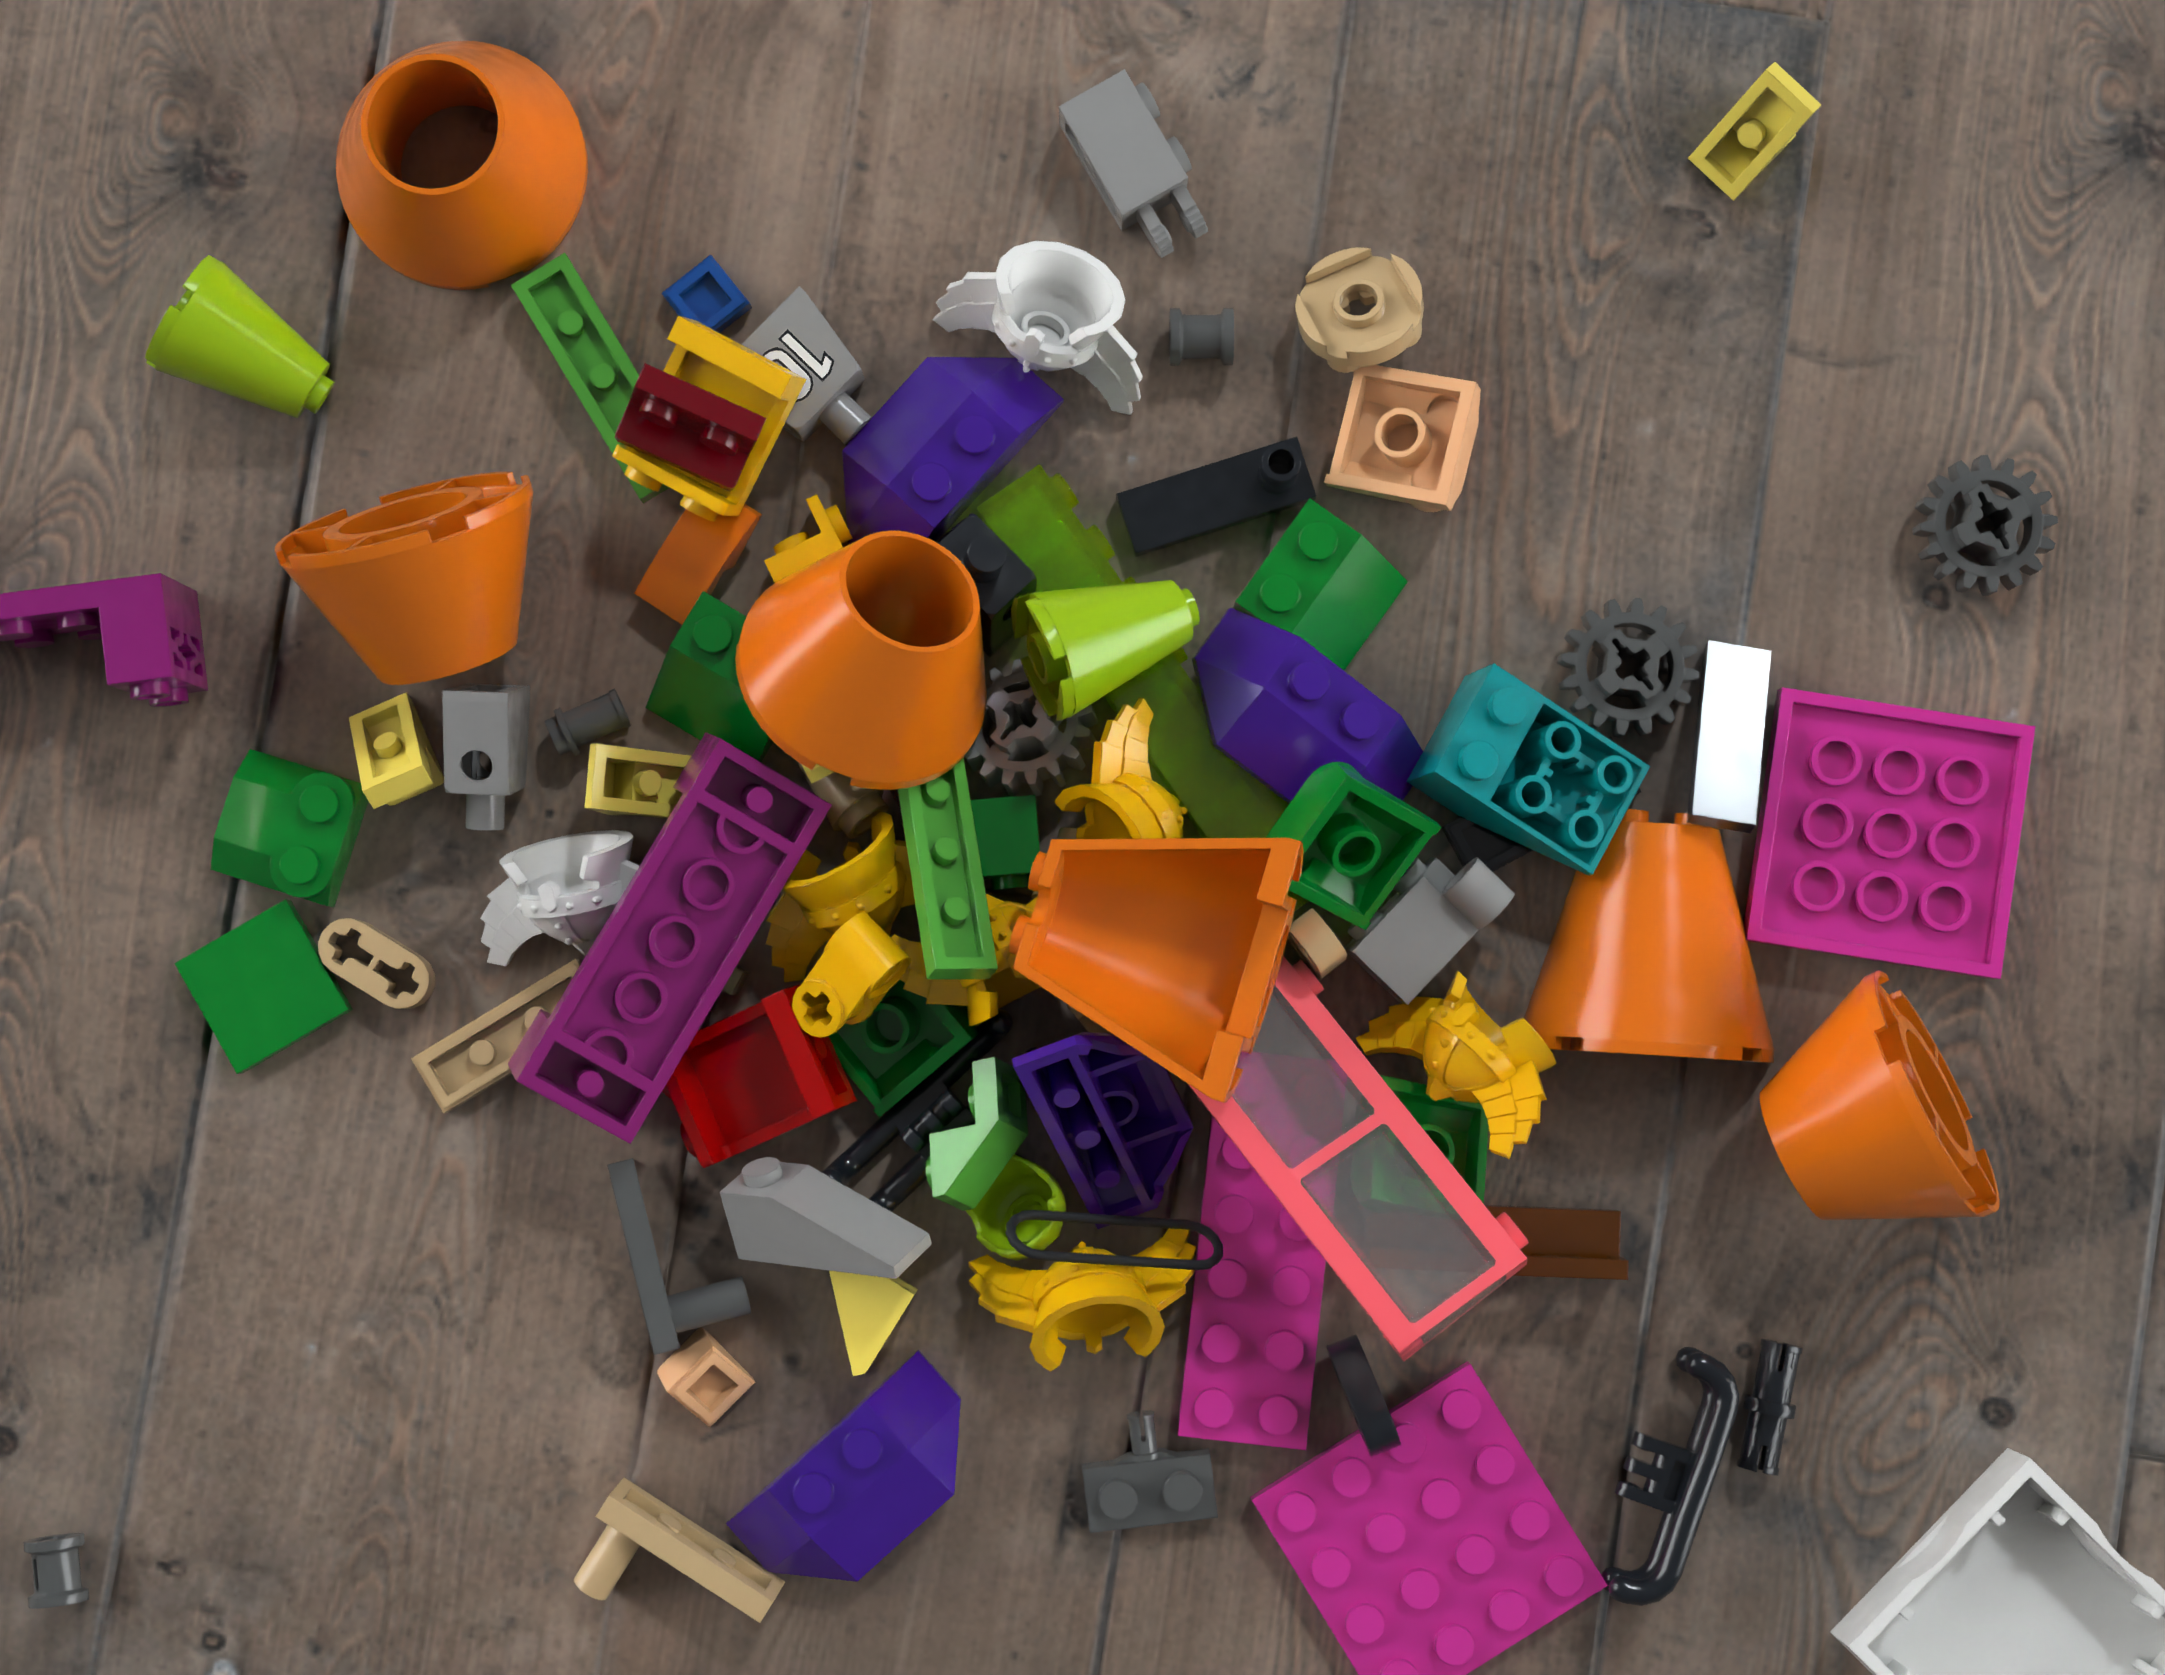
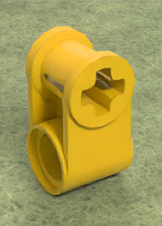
(849, 977)

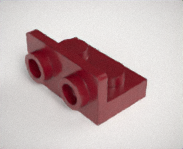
(689, 428)

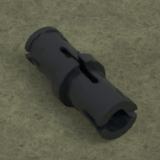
(1769, 1407)

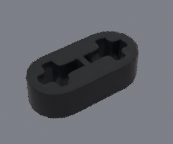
(1363, 1395)

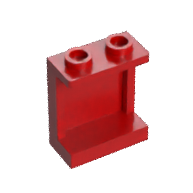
(754, 1080)

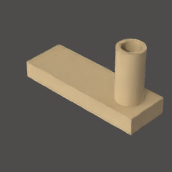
(644, 1521)

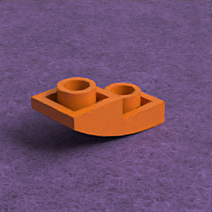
(694, 560)

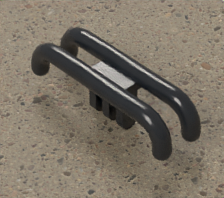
(921, 1112)
(1677, 1483)

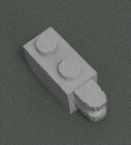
(1130, 158)

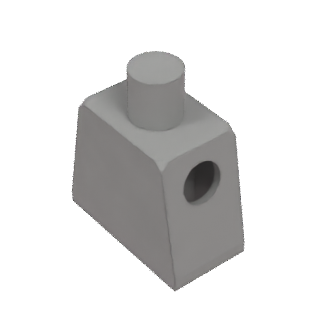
(491, 722)

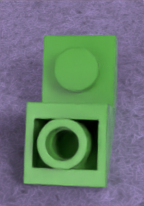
(971, 1157)

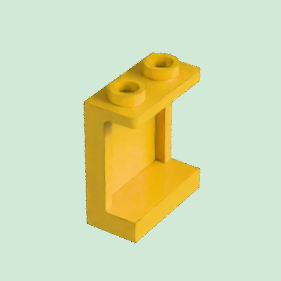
(734, 374)

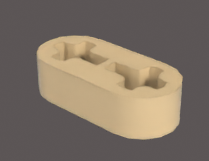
(1316, 944)
(368, 976)

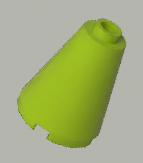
(237, 345)
(1098, 638)

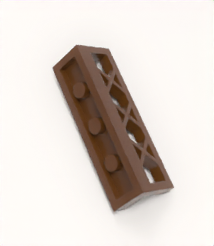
(1569, 1241)

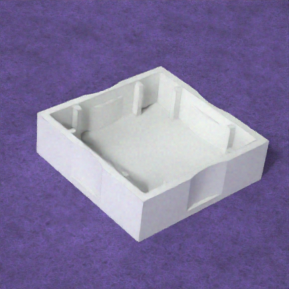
(2010, 1588)

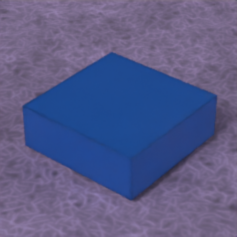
(707, 296)

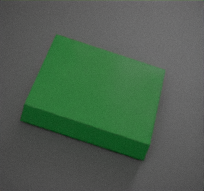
(263, 986)

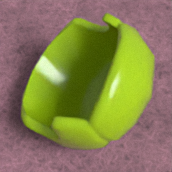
(1016, 1189)

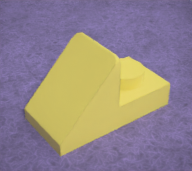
(1754, 131)
(393, 752)
(633, 781)

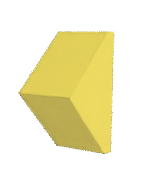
(868, 1313)

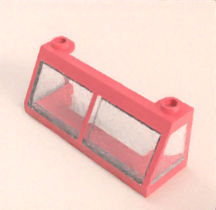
(1362, 1172)

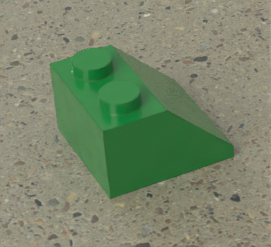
(1323, 585)
(700, 680)

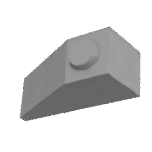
(814, 1222)

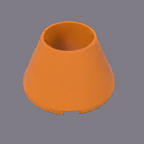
(501, 215)
(423, 577)
(869, 662)
(1876, 1118)

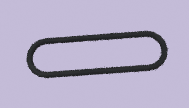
(1114, 1259)

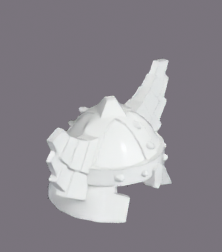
(1052, 314)
(559, 890)

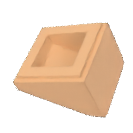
(704, 1377)

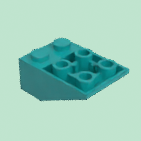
(1528, 770)

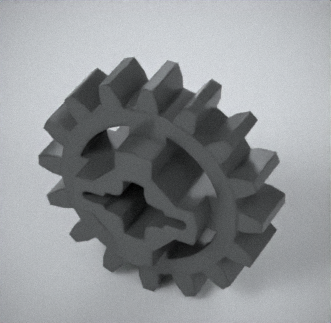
(1993, 548)
(1645, 687)

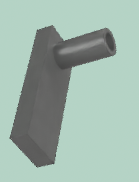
(676, 1312)

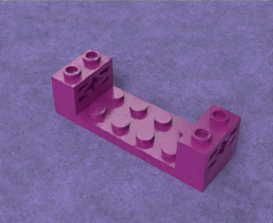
(144, 624)
(670, 940)

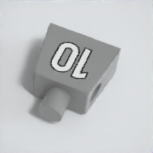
(807, 345)

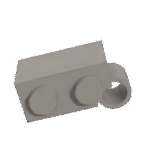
(1426, 924)

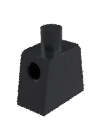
(996, 573)

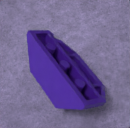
(941, 443)
(1291, 709)
(1108, 1118)
(860, 1482)

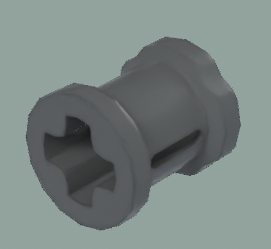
(1201, 336)
(56, 1570)

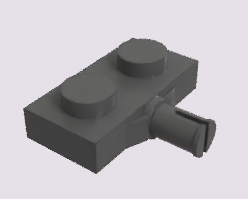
(1148, 1484)

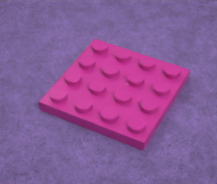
(1888, 833)
(1432, 1545)

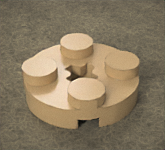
(1364, 339)

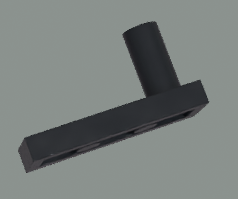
(1216, 496)

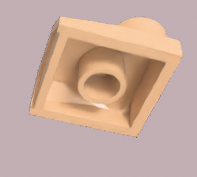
(1406, 437)

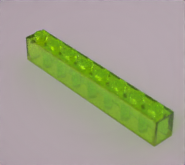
(1220, 796)

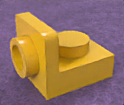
(802, 550)

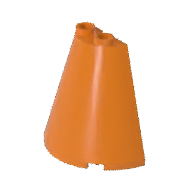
(1164, 943)
(1653, 953)

